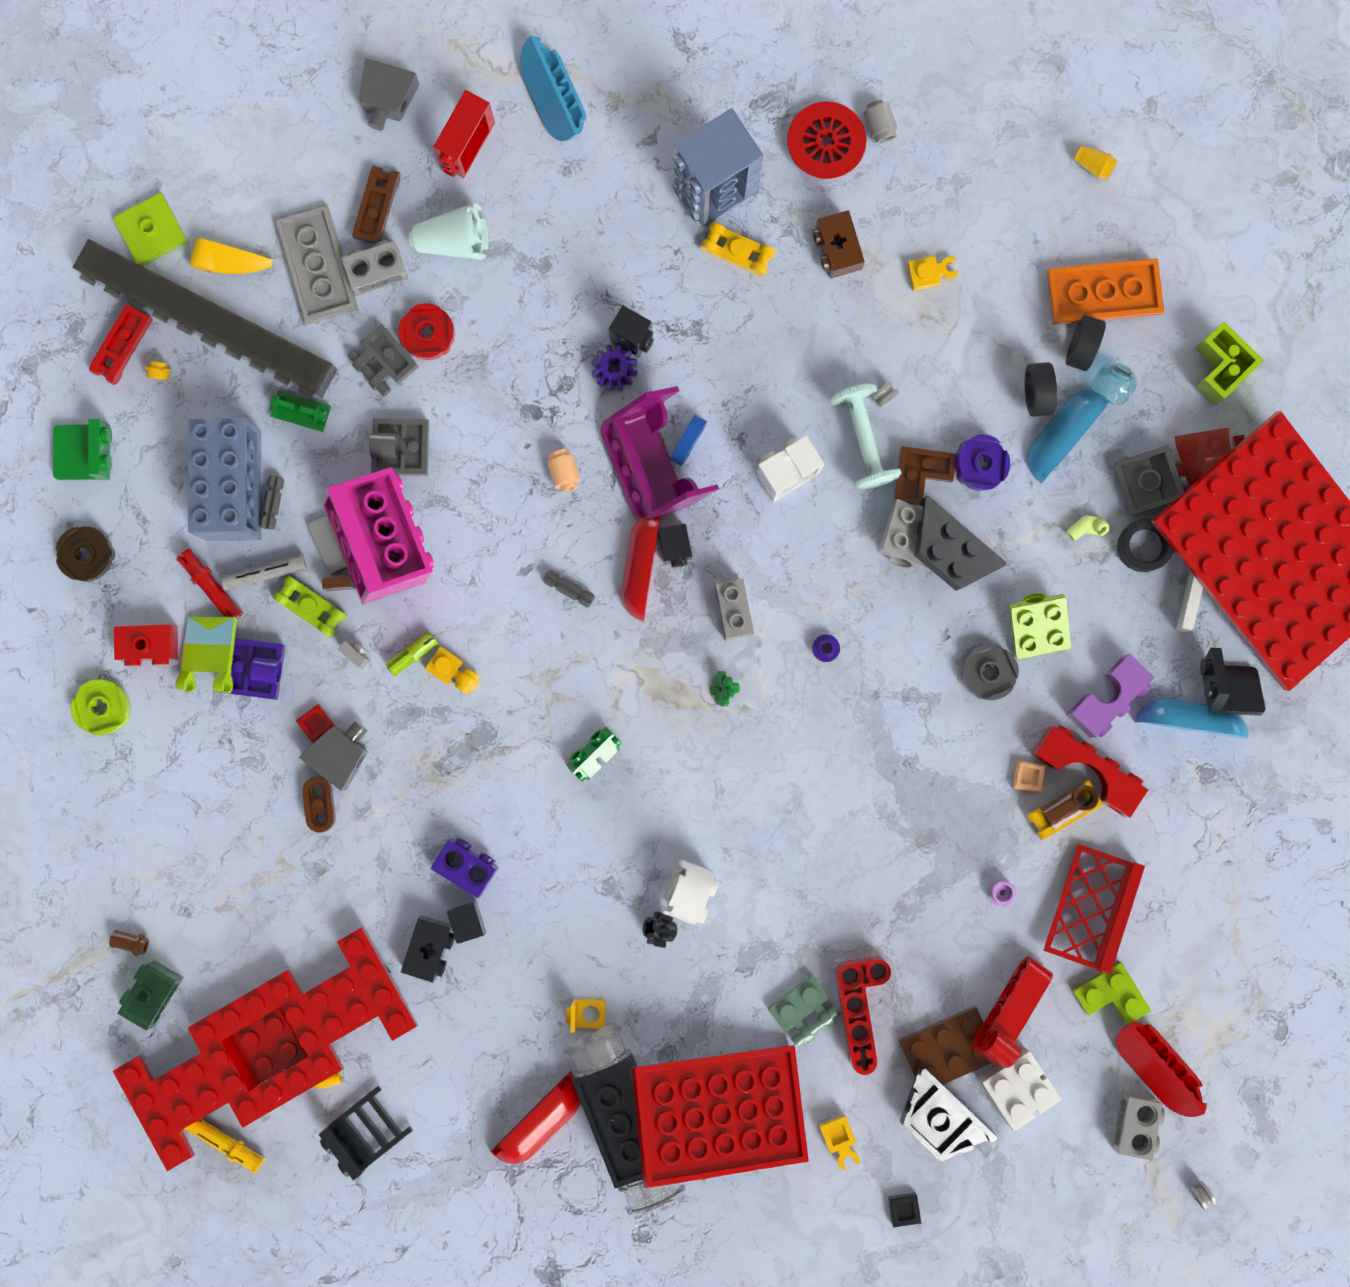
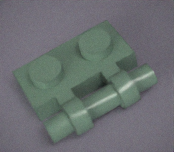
(798, 1004)

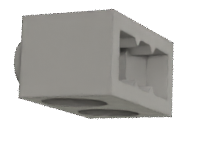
(376, 275)
(734, 609)
(1129, 1126)

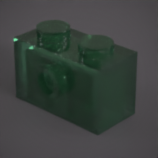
(149, 995)

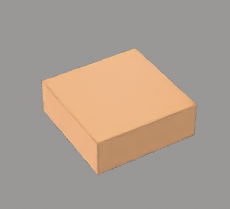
(1028, 776)

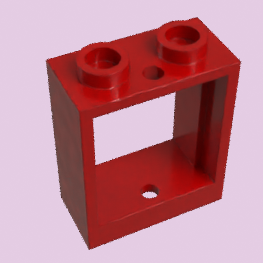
(464, 134)

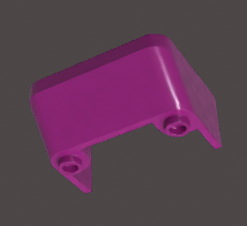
(643, 461)

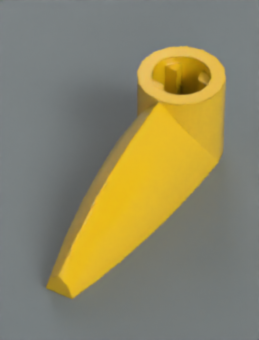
(220, 258)

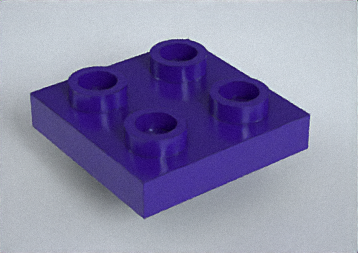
(257, 668)

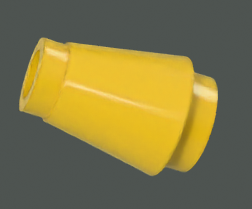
(1096, 162)

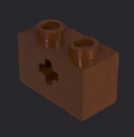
(838, 228)

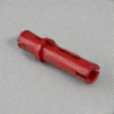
(201, 576)

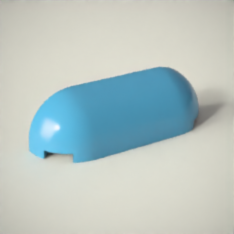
(552, 90)
(1063, 432)
(1191, 717)

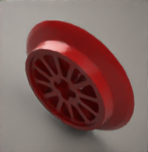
(819, 113)

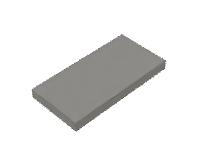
(316, 264)

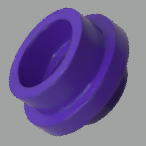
(819, 654)

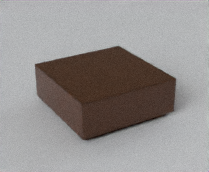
(337, 583)

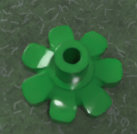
(723, 688)

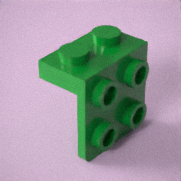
(82, 451)

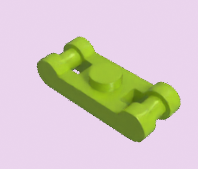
(309, 606)

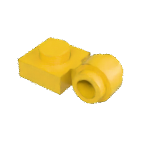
(446, 668)

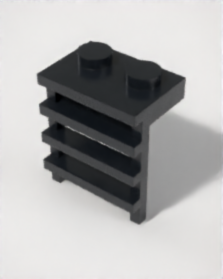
(348, 1144)

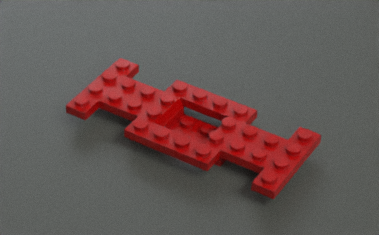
(258, 1040)

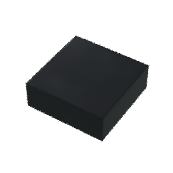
(904, 1210)

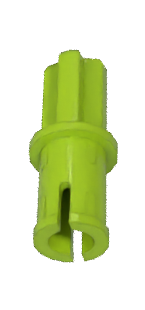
(410, 654)

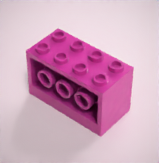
(360, 537)

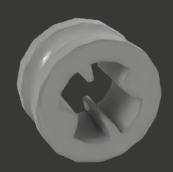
(885, 394)
(1203, 1195)

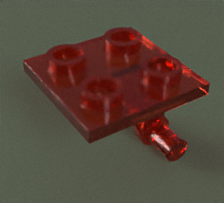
(1203, 451)

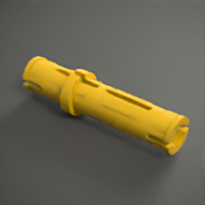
(227, 1145)

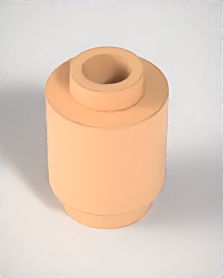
(563, 470)

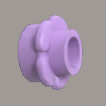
(994, 891)

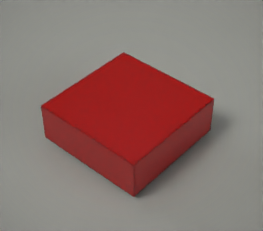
(315, 723)

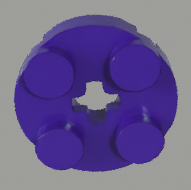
(968, 469)

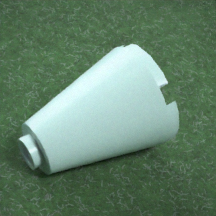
(452, 234)

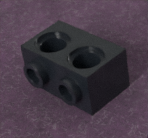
(631, 331)

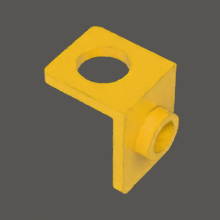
(575, 1017)

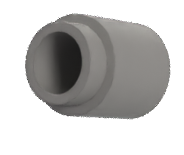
(880, 121)

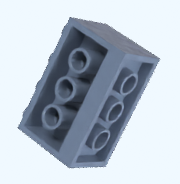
(716, 167)
(224, 479)

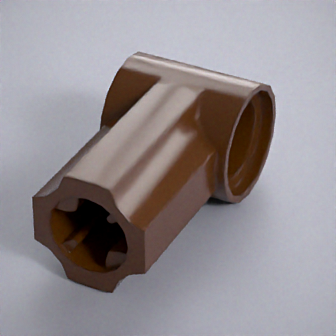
(1067, 807)

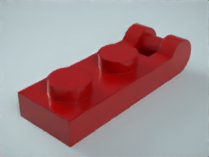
(120, 344)

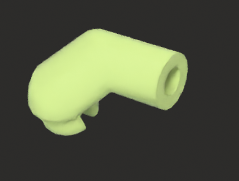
(1088, 524)

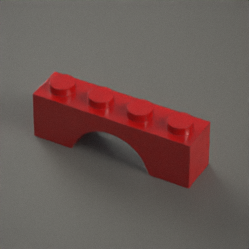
(1118, 790)

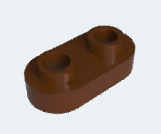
(318, 804)

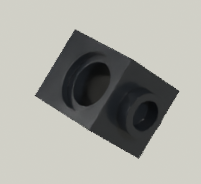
(675, 545)

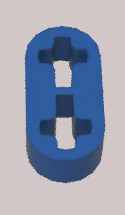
(688, 440)

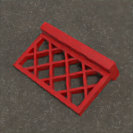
(1118, 915)

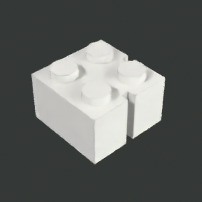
(789, 468)
(1019, 1090)

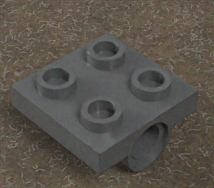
(400, 445)

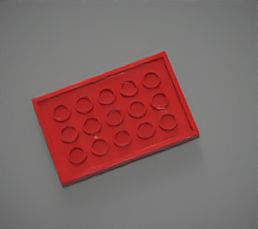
(719, 1115)

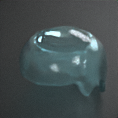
(1114, 383)

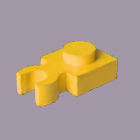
(927, 272)
(839, 1138)

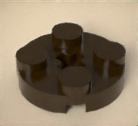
(100, 553)

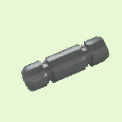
(271, 502)
(568, 588)

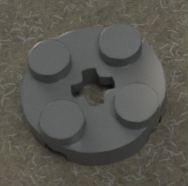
(996, 658)

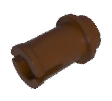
(129, 942)

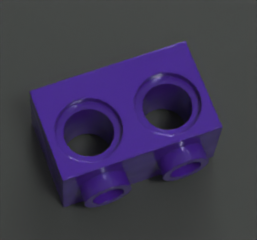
(461, 874)

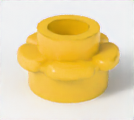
(157, 370)

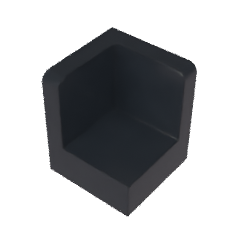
(466, 922)

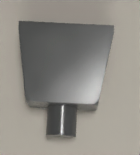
(386, 92)
(337, 755)

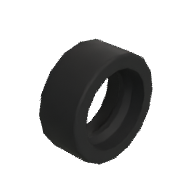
(1085, 343)
(1040, 389)
(1126, 555)

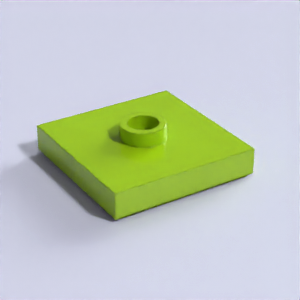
(150, 229)

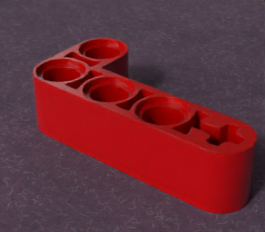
(1011, 1012)
(861, 1015)

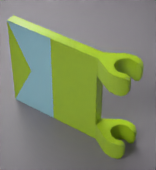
(208, 650)

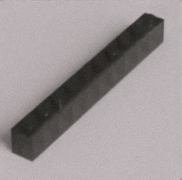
(205, 319)

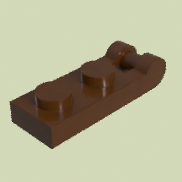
(376, 205)

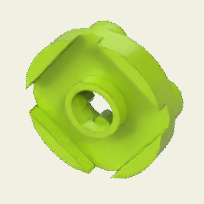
(87, 698)

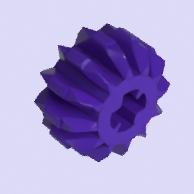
(603, 370)

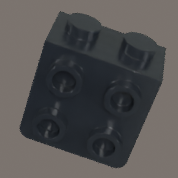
(1231, 687)

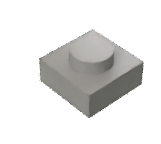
(355, 653)

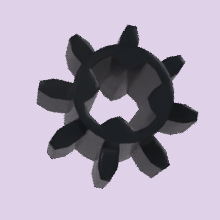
(659, 929)

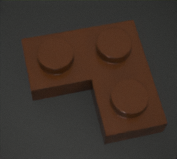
(916, 467)

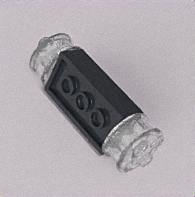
(608, 1100)

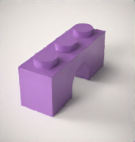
(1129, 681)

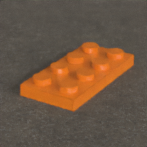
(1105, 291)

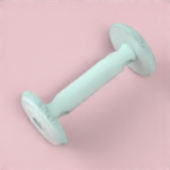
(854, 398)

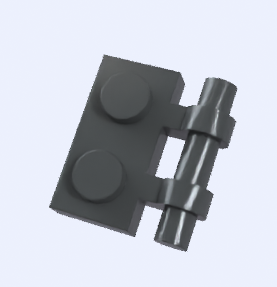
(390, 356)

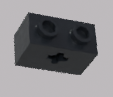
(416, 959)

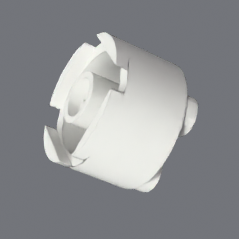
(689, 893)

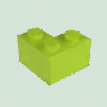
(1231, 360)

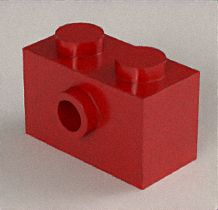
(146, 643)

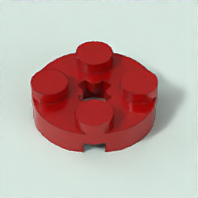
(415, 321)

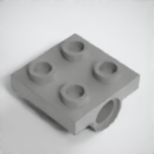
(901, 535)

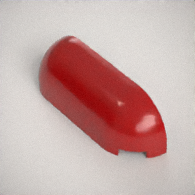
(639, 566)
(1161, 1069)
(540, 1123)

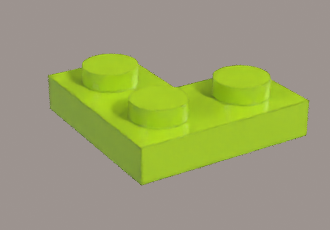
(1113, 988)

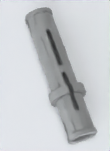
(252, 575)

